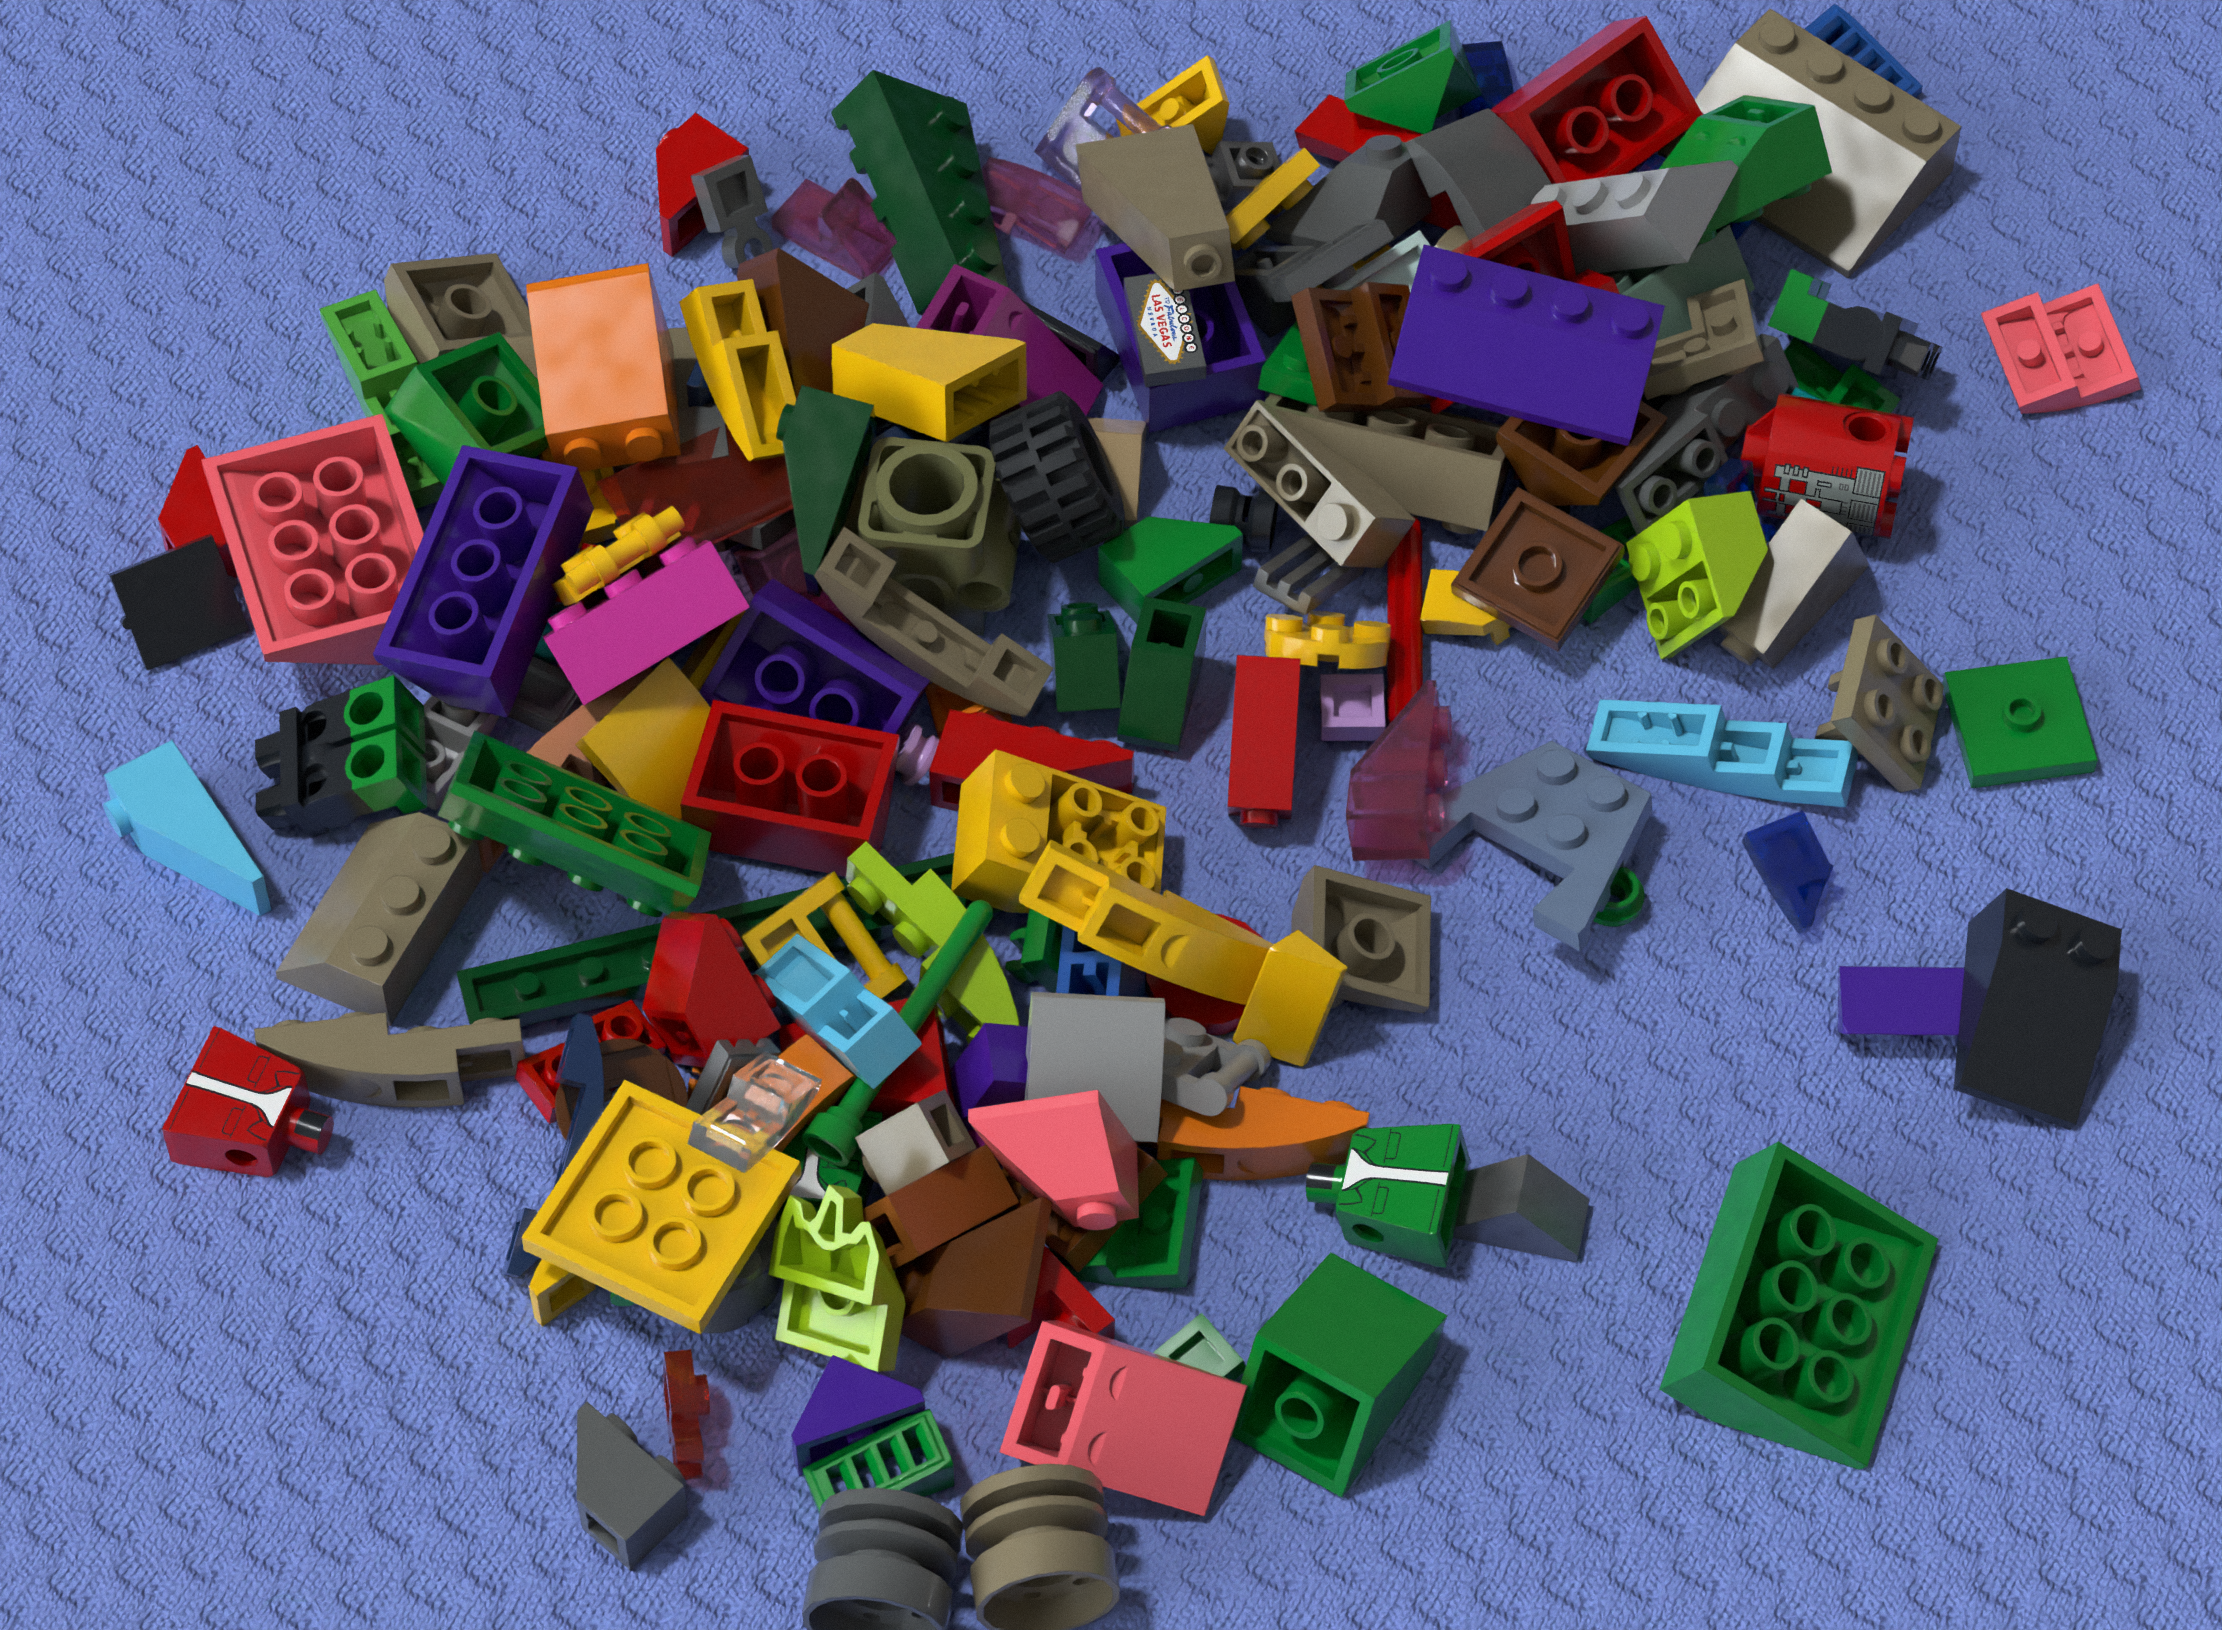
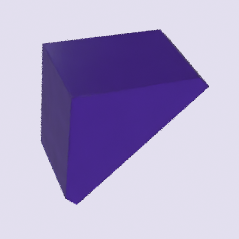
(991, 1069)
(848, 1407)

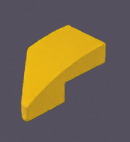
(1451, 615)

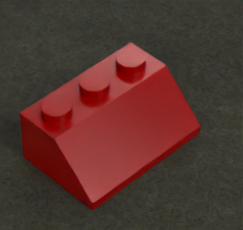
(1602, 105)
(790, 787)

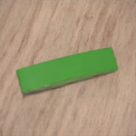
(376, 367)

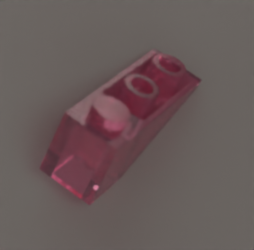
(1396, 781)

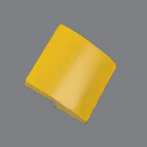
(650, 739)

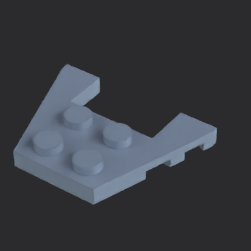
(1561, 817)

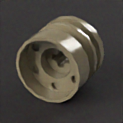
(1039, 1548)

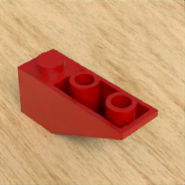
(975, 735)

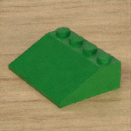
(576, 827)
(1799, 1309)

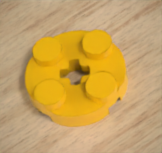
(1327, 640)

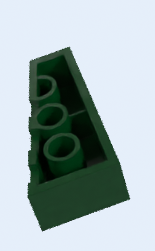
(925, 181)

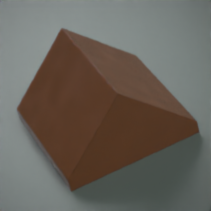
(1572, 466)

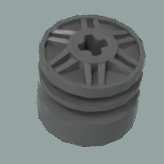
(882, 1562)

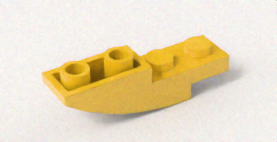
(1145, 928)

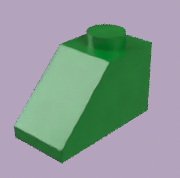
(1167, 561)

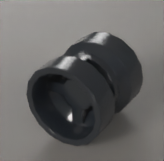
(1232, 508)

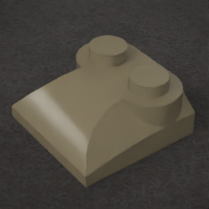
(453, 303)
(1374, 932)

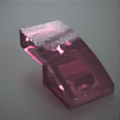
(1034, 203)

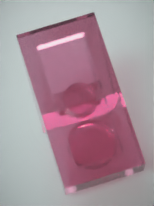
(836, 227)

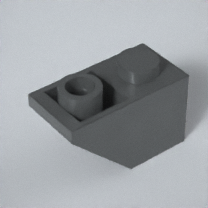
(622, 1491)

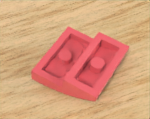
(2061, 351)

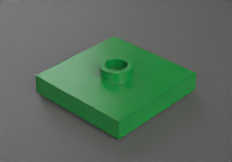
(2019, 722)

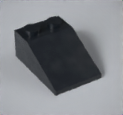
(2034, 1006)

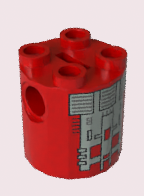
(1830, 458)

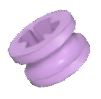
(914, 753)

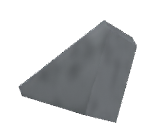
(1522, 1209)

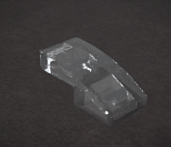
(757, 1112)

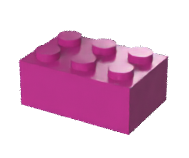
(644, 618)

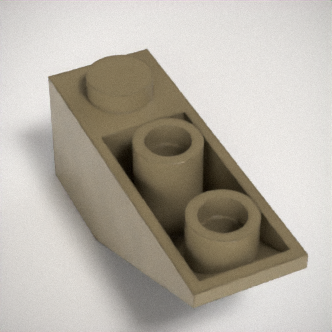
(1319, 489)

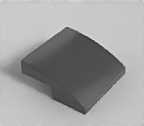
(1480, 168)

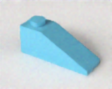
(181, 826)

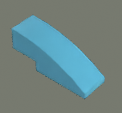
(838, 1010)

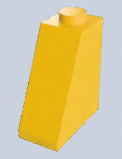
(930, 377)

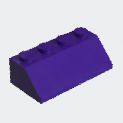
(1526, 345)
(485, 578)

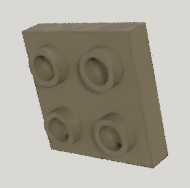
(1885, 704)

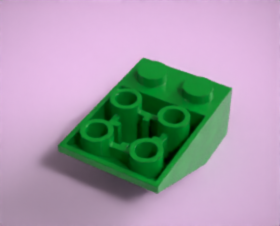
(1772, 144)

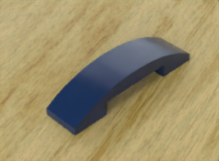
(579, 1068)

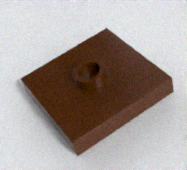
(1537, 569)

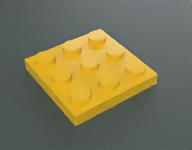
(655, 1213)

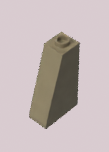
(1160, 203)

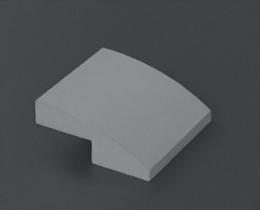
(1102, 1046)

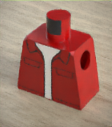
(242, 1110)

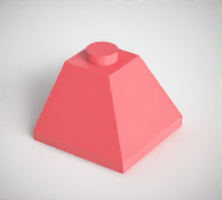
(1068, 1153)

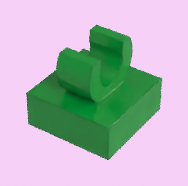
(1040, 951)

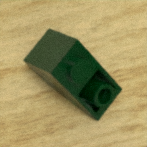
(1084, 658)
(1162, 673)

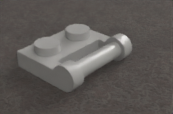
(1193, 1053)

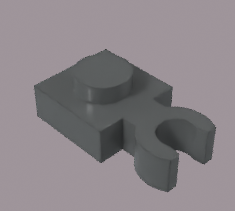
(729, 203)

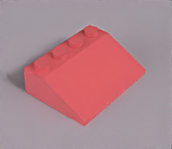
(318, 538)

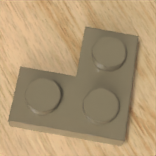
(1720, 342)

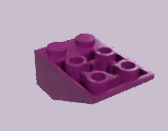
(986, 308)

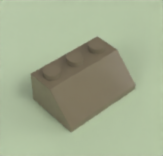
(385, 915)

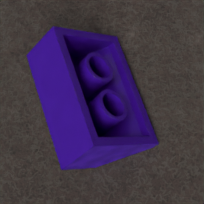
(811, 665)

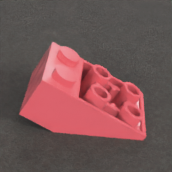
(1124, 1416)

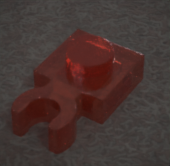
(684, 1400)

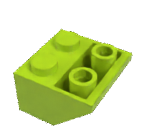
(1696, 567)

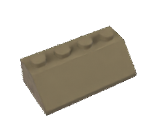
(1426, 461)

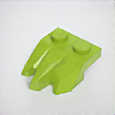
(837, 1282)

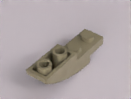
(365, 1064)

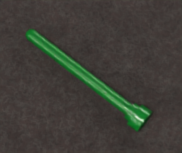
(834, 1132)

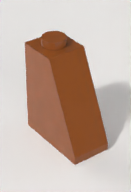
(940, 1206)

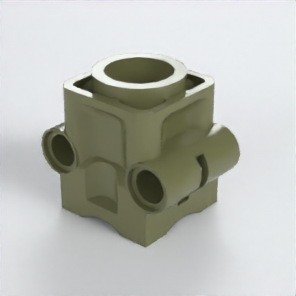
(942, 523)

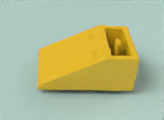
(1018, 805)

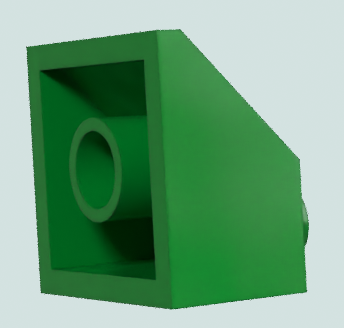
(472, 399)

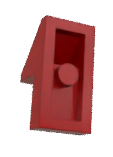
(1063, 1299)

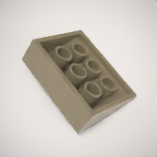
(1879, 140)

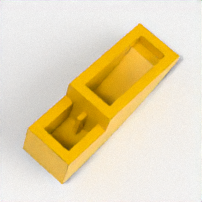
(740, 363)

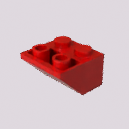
(704, 989)

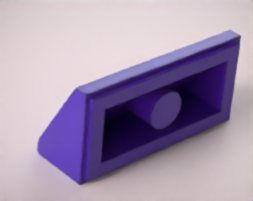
(1899, 1000)

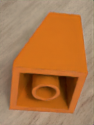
(604, 368)

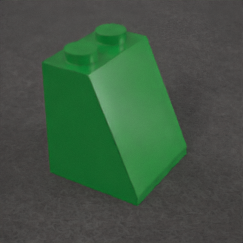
(1335, 1372)

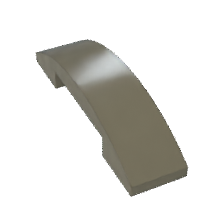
(922, 636)

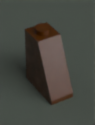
(807, 313)

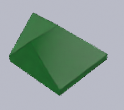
(1414, 81)

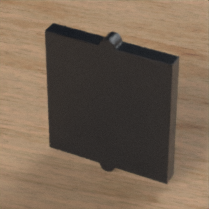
(178, 602)

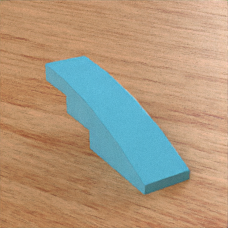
(1728, 756)

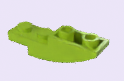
(923, 921)

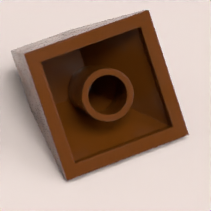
(976, 1282)

